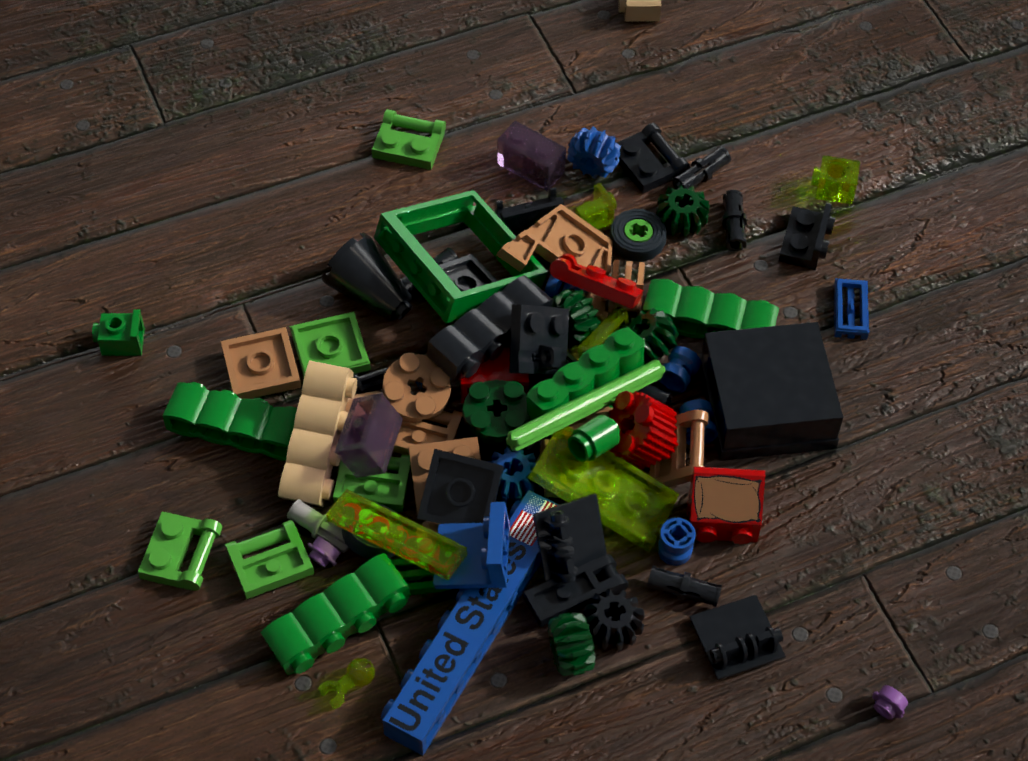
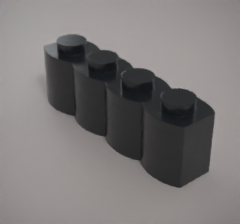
(483, 330)

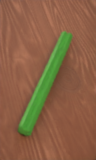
(584, 405)

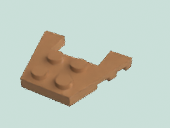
(559, 234)

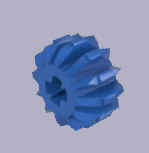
(594, 152)
(515, 475)

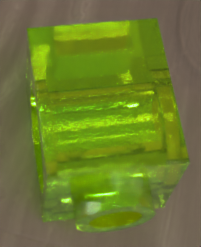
(836, 179)

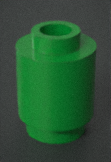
(594, 438)

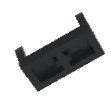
(526, 215)

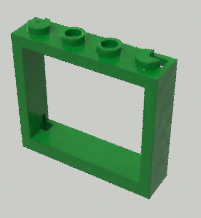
(396, 237)

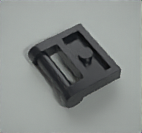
(641, 163)

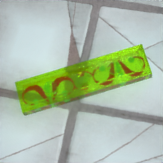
(397, 534)

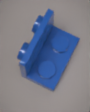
(486, 551)

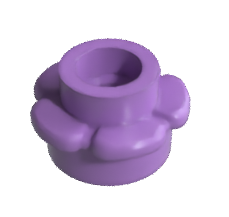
(323, 552)
(890, 702)

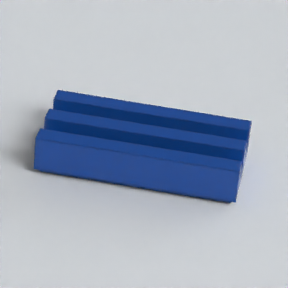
(850, 329)

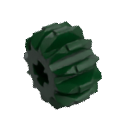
(683, 210)
(581, 314)
(657, 331)
(571, 644)

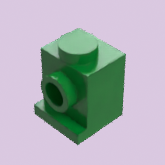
(120, 334)

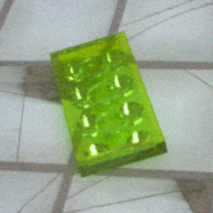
(626, 496)

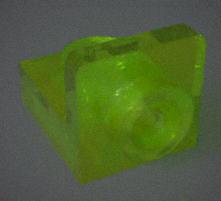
(599, 211)

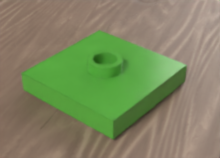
(332, 342)

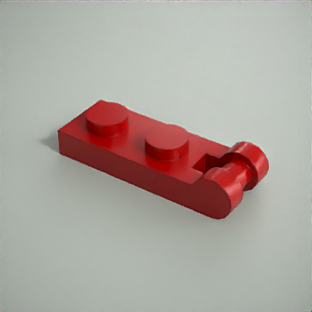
(595, 281)

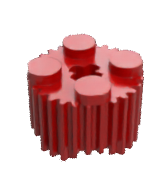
(644, 429)

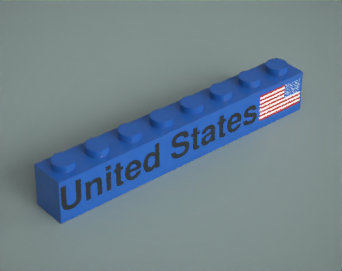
(463, 638)

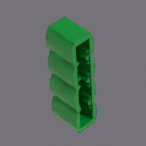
(702, 311)
(597, 366)
(229, 420)
(332, 616)

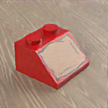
(726, 504)

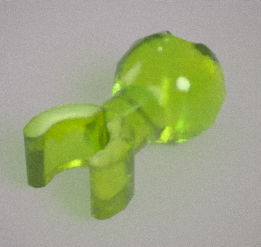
(355, 676)

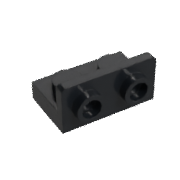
(805, 237)

